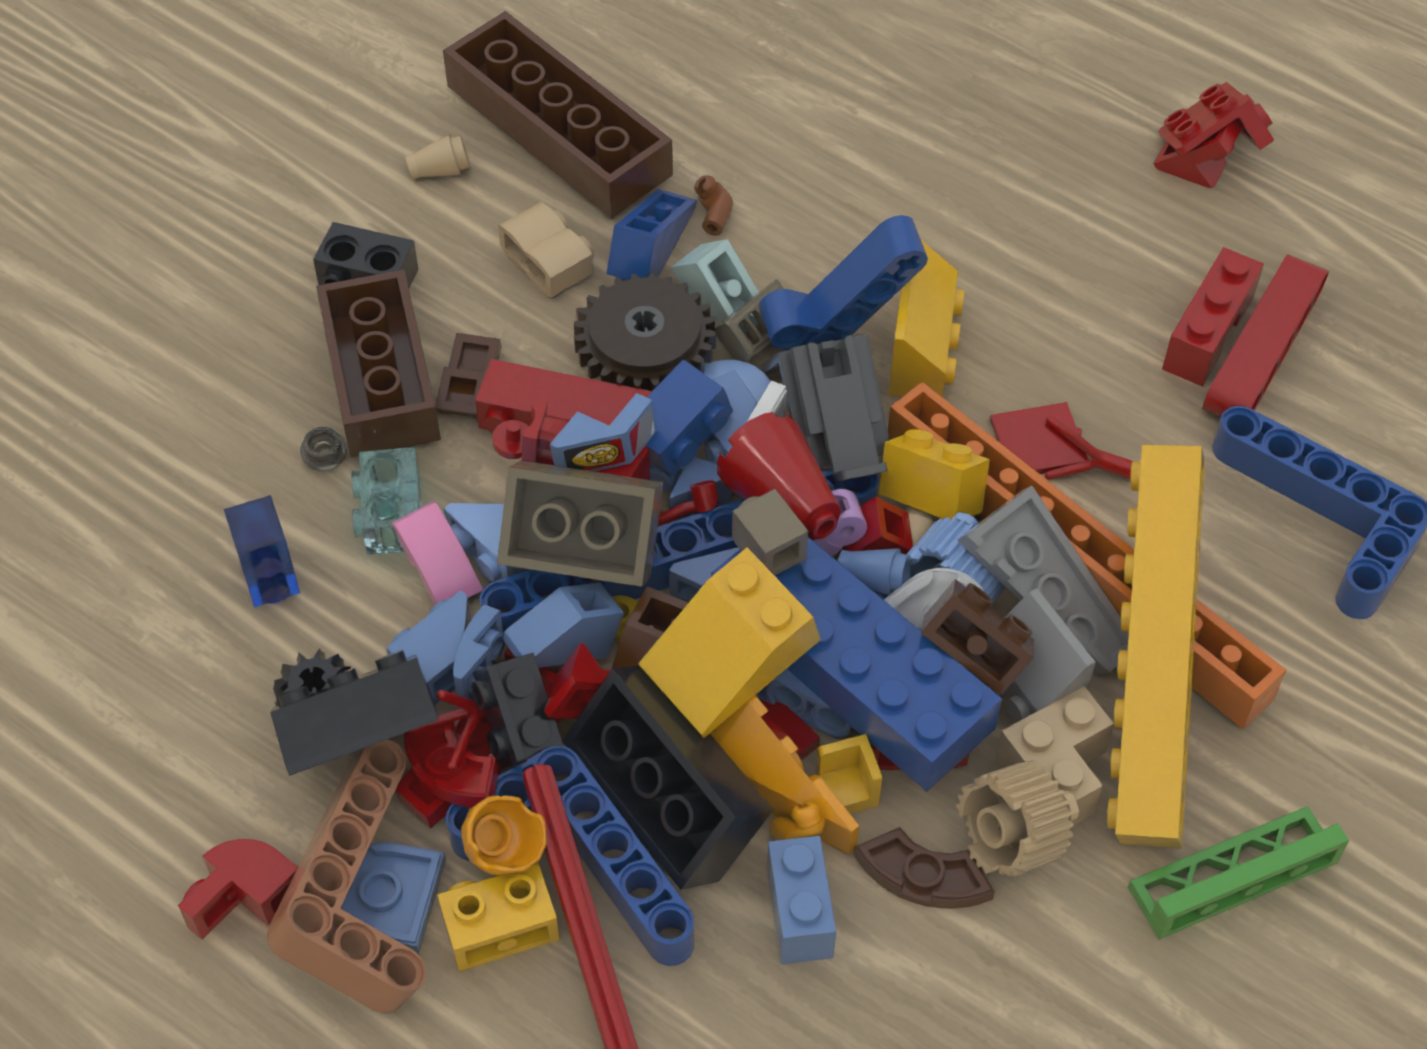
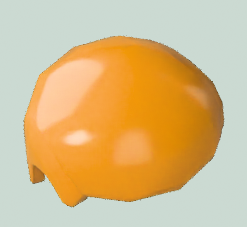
(503, 835)

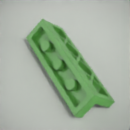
(1239, 881)

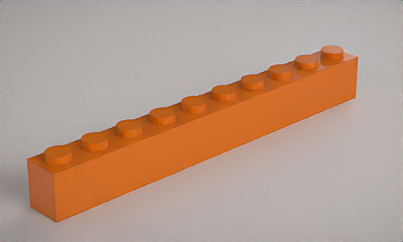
(1226, 664)

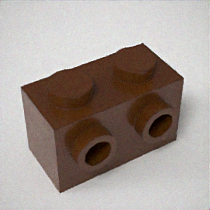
(979, 636)

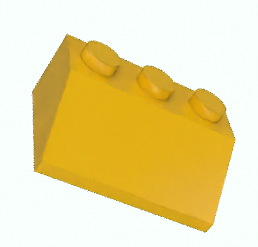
(926, 328)

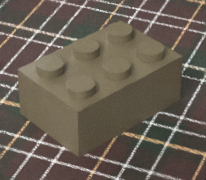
(579, 523)

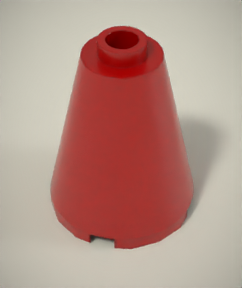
(775, 455)

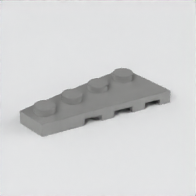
(1029, 552)

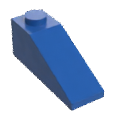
(649, 235)

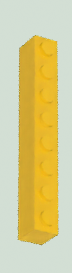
(1160, 647)

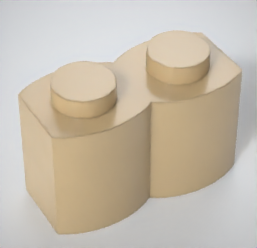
(546, 249)

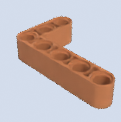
(351, 824)

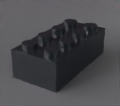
(667, 779)

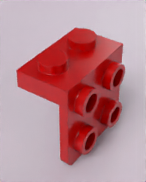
(1211, 113)

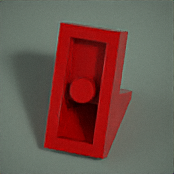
(1204, 162)
(575, 685)

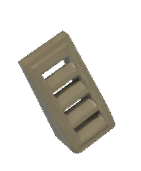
(733, 336)

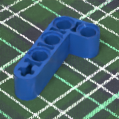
(848, 293)

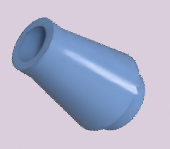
(878, 569)

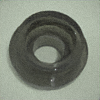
(320, 440)

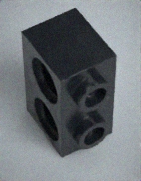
(359, 252)

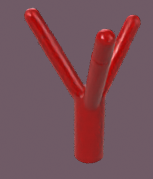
(1099, 458)
(468, 711)

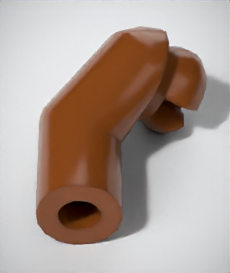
(716, 202)

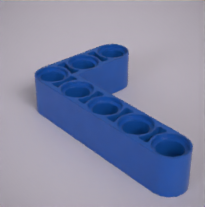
(1335, 488)
(592, 839)

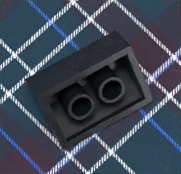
(352, 712)

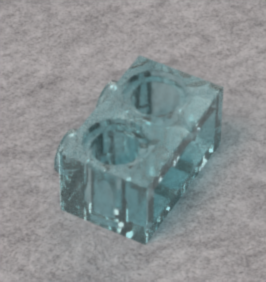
(385, 500)

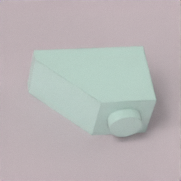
(719, 278)

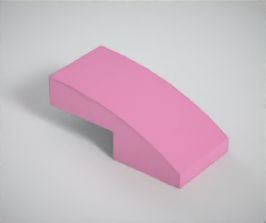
(436, 553)

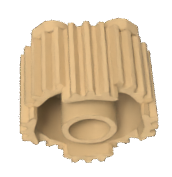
(1017, 818)

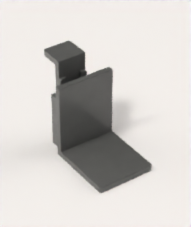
(836, 404)

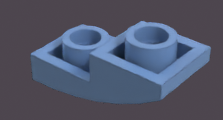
(477, 648)

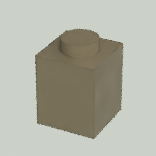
(770, 531)

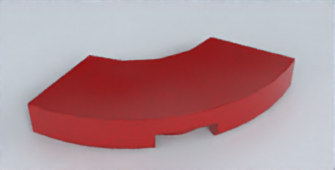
(428, 756)

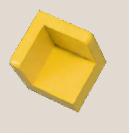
(851, 772)

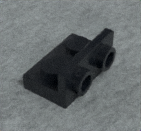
(514, 708)

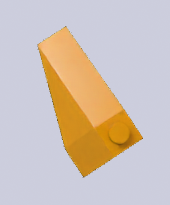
(780, 775)

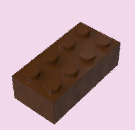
(378, 363)

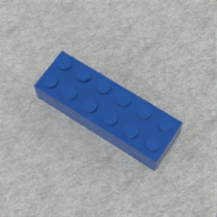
(885, 673)

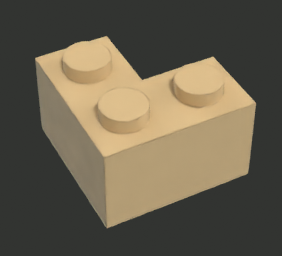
(1062, 741)

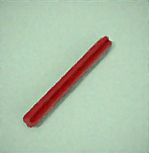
(579, 911)

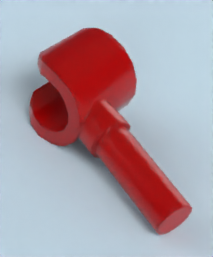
(703, 499)

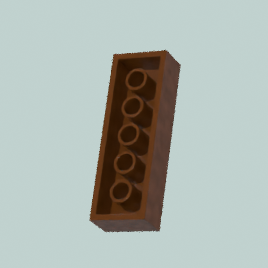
(559, 113)

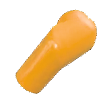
(807, 823)

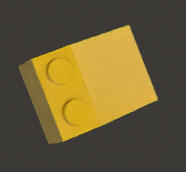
(729, 642)

